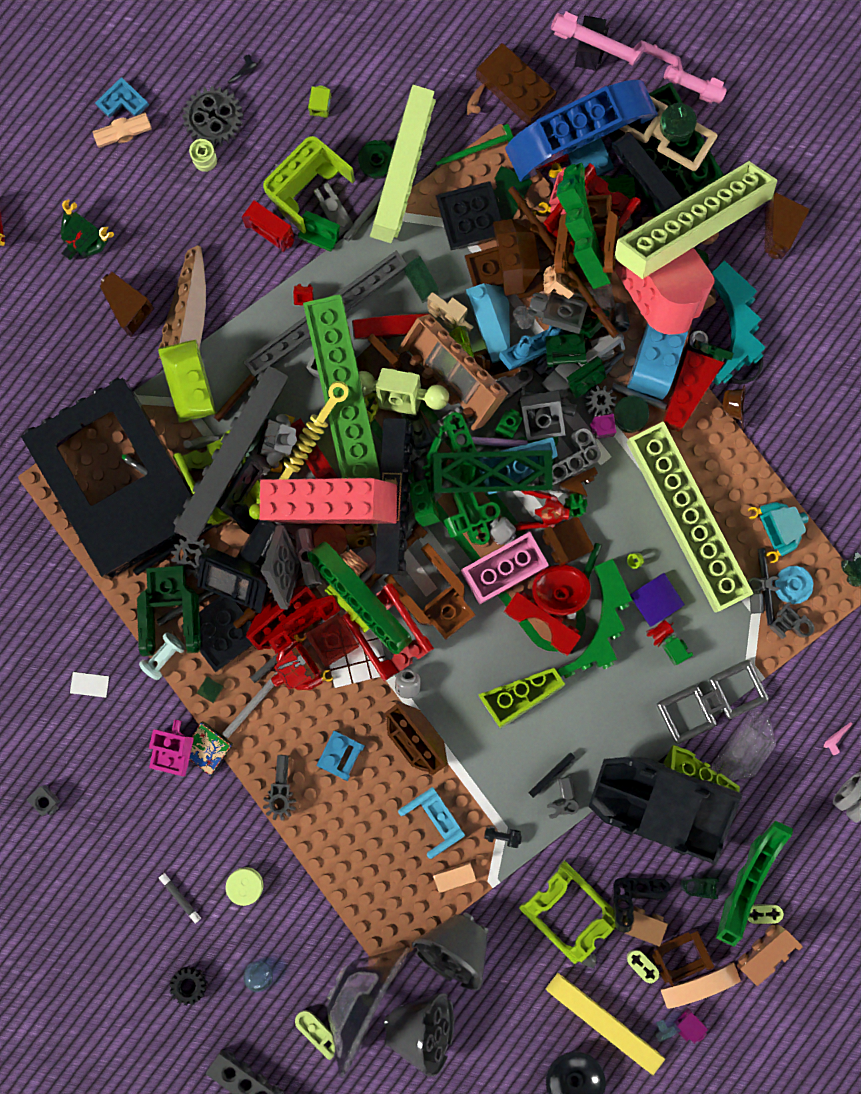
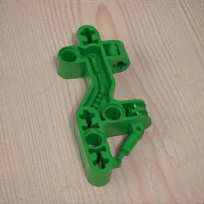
(469, 513)

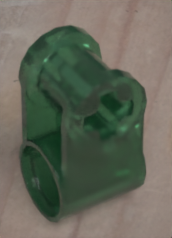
(704, 886)

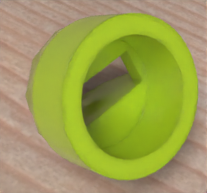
(630, 560)

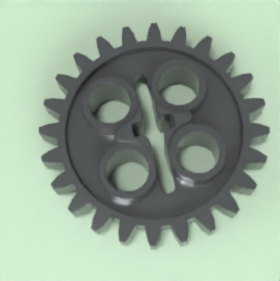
(222, 103)

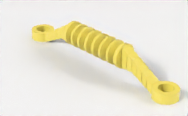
(307, 440)

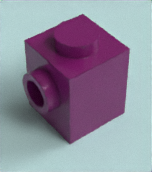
(603, 426)
(691, 1027)

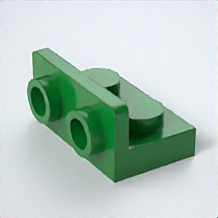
(319, 231)

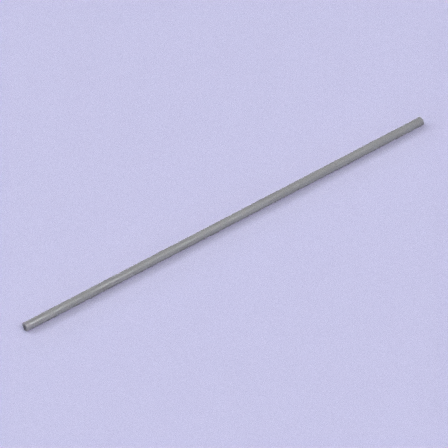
(306, 643)

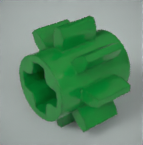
(576, 505)

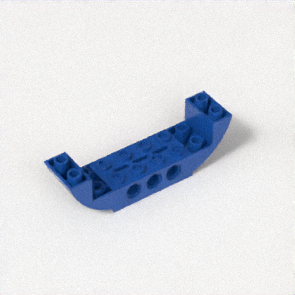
(579, 125)

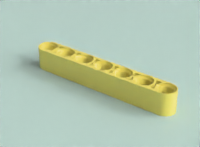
(605, 1024)

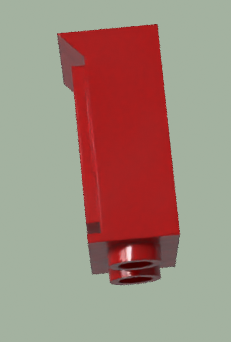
(268, 226)

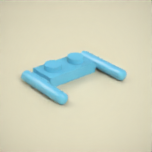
(440, 817)

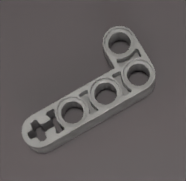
(579, 455)

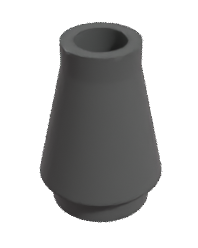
(620, 318)

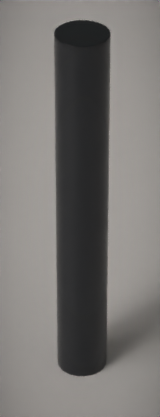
(551, 775)

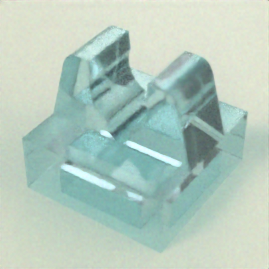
(665, 1033)

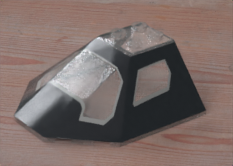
(356, 999)

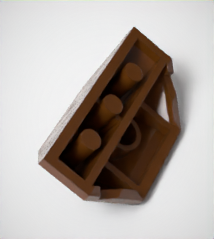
(516, 255)
(416, 738)

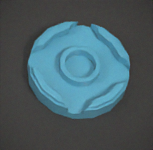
(794, 584)

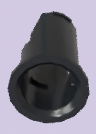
(258, 543)

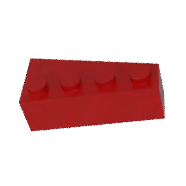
(690, 386)

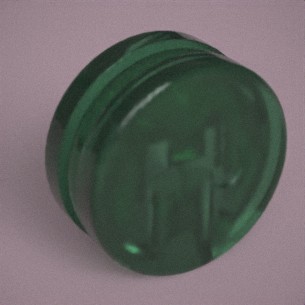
(678, 122)
(631, 414)

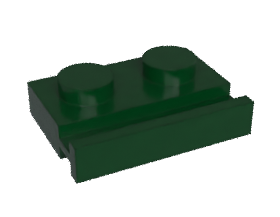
(717, 352)
(586, 377)

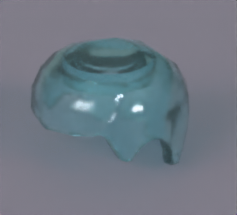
(258, 976)

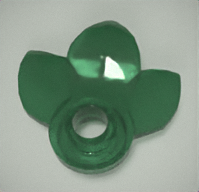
(853, 570)

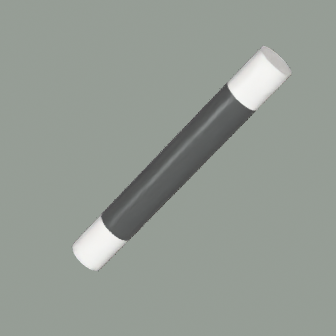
(180, 898)

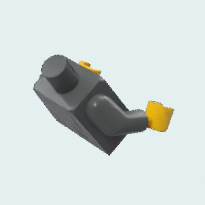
(277, 441)

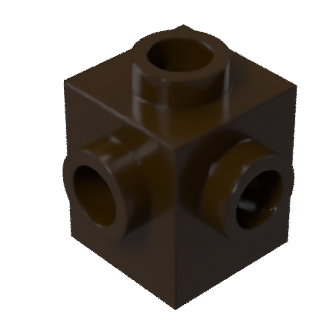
(359, 535)

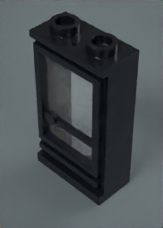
(233, 579)

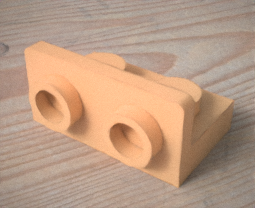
(559, 282)

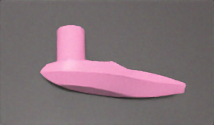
(835, 738)

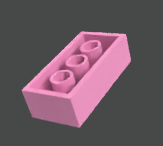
(504, 568)

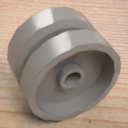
(849, 798)

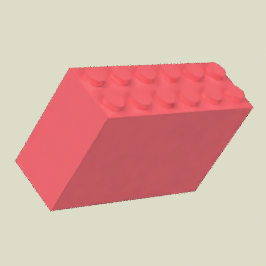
(328, 501)

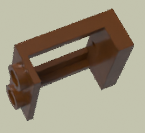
(676, 975)

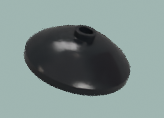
(589, 1073)

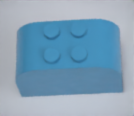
(656, 362)

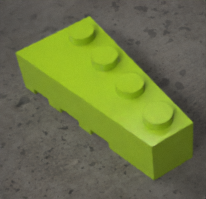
(517, 698)

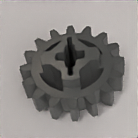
(187, 548)

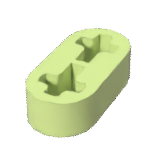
(765, 919)
(639, 968)

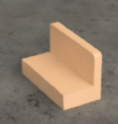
(454, 877)

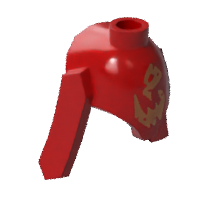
(551, 512)

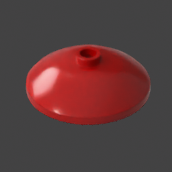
(558, 582)

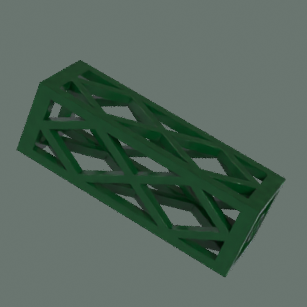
(542, 470)

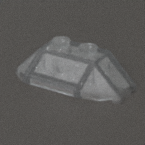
(747, 747)

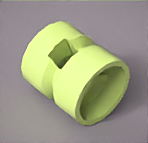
(203, 155)

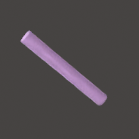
(498, 442)

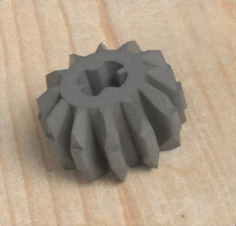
(593, 398)

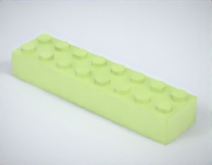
(403, 164)

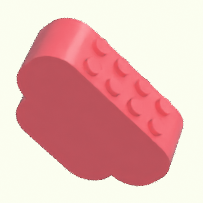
(671, 294)

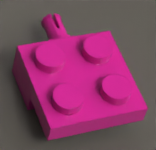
(170, 750)

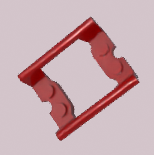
(596, 186)
(417, 648)

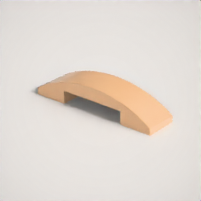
(701, 987)

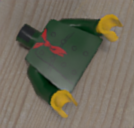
(80, 234)

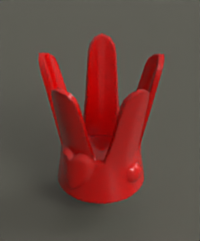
(660, 632)

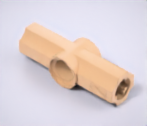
(122, 130)

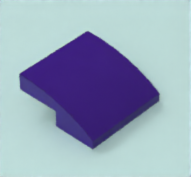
(657, 599)

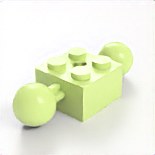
(402, 391)

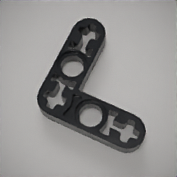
(630, 892)

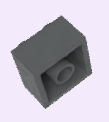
(543, 415)

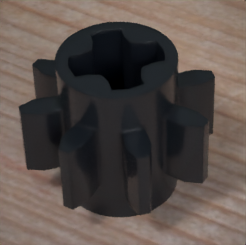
(541, 366)

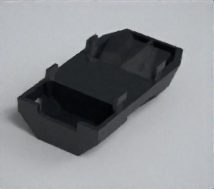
(665, 806)

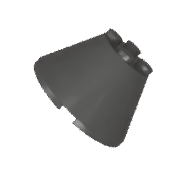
(455, 950)
(422, 1032)

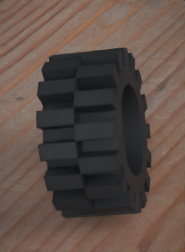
(179, 994)

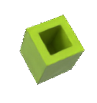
(319, 101)

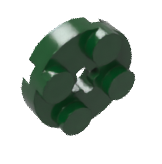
(369, 152)

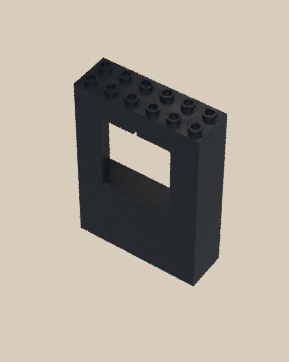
(135, 518)

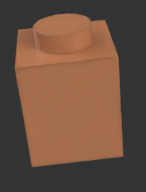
(234, 536)

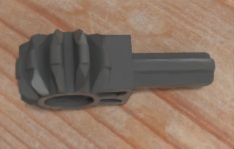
(281, 790)

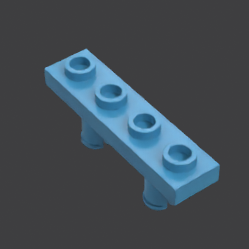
(528, 348)

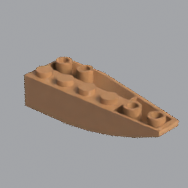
(188, 305)

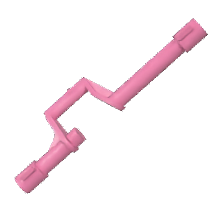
(709, 90)

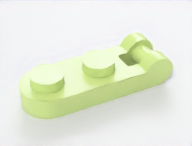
(315, 1032)

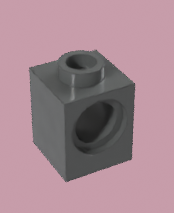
(35, 800)

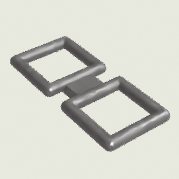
(712, 701)

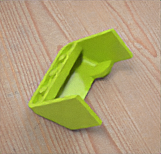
(297, 171)

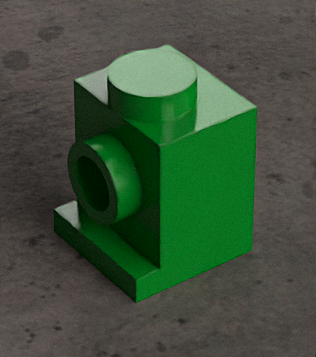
(506, 430)
(676, 650)

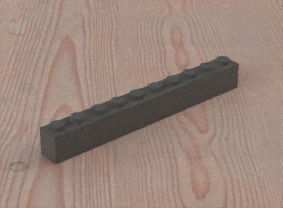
(231, 454)

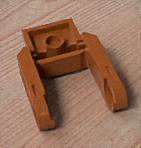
(604, 223)
(447, 610)

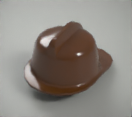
(733, 404)

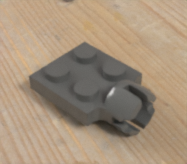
(558, 311)

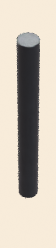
(767, 594)

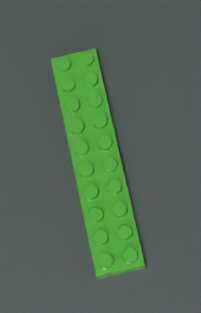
(335, 363)

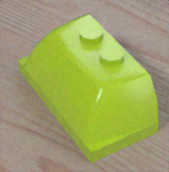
(187, 380)

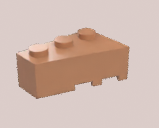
(767, 953)

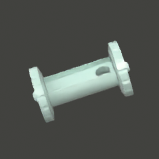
(170, 646)

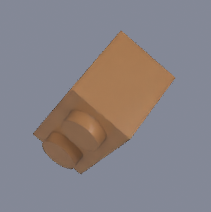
(647, 927)

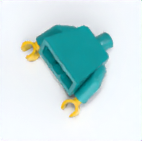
(782, 525)

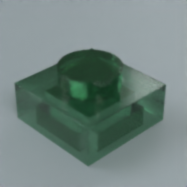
(210, 689)

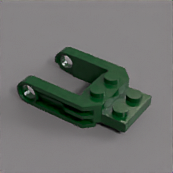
(167, 589)

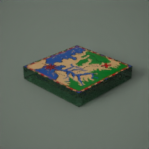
(208, 748)

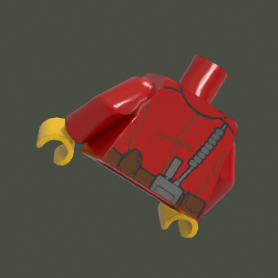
(297, 668)

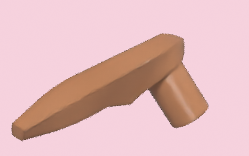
(473, 101)

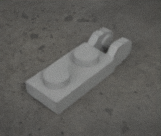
(334, 210)

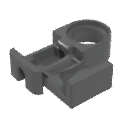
(788, 622)

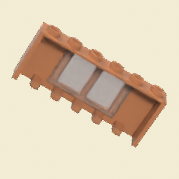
(453, 369)

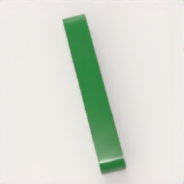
(359, 597)

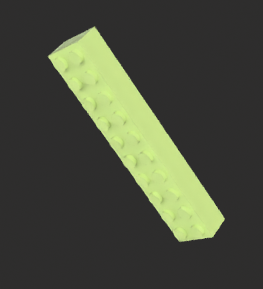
(694, 219)
(689, 517)

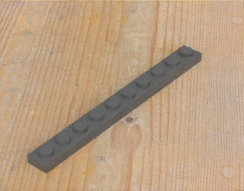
(351, 295)

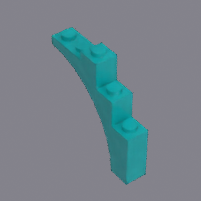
(737, 297)

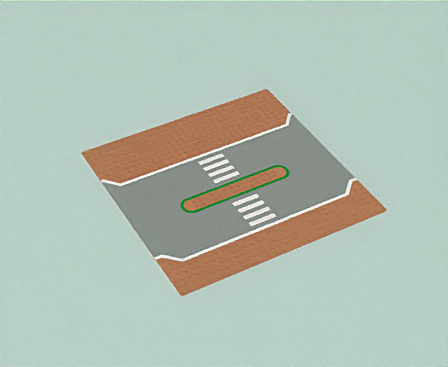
(350, 831)

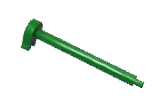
(507, 137)

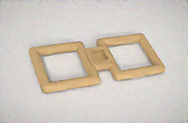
(654, 130)

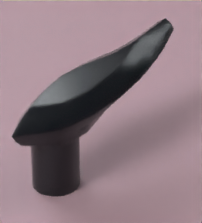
(246, 69)

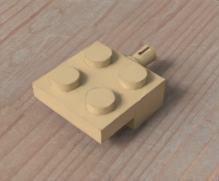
(452, 313)

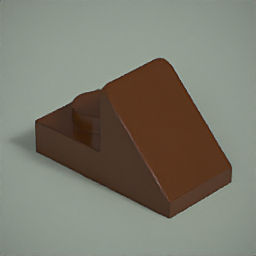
(574, 484)

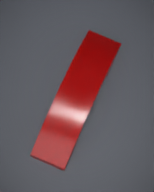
(316, 460)
(301, 619)

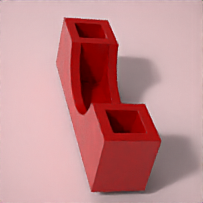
(563, 637)

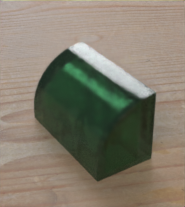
(421, 279)

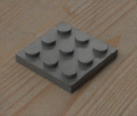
(281, 567)

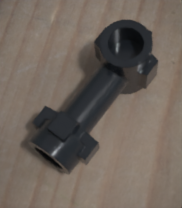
(513, 838)

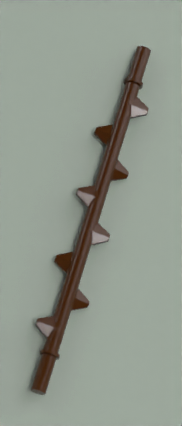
(575, 280)

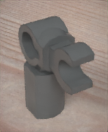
(758, 585)
(569, 806)

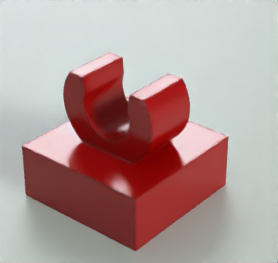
(302, 294)

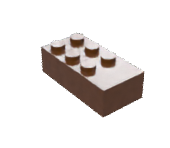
(515, 84)

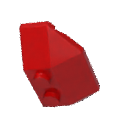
(272, 616)

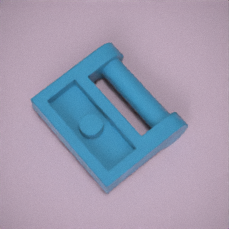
(334, 752)

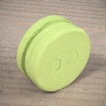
(244, 886)

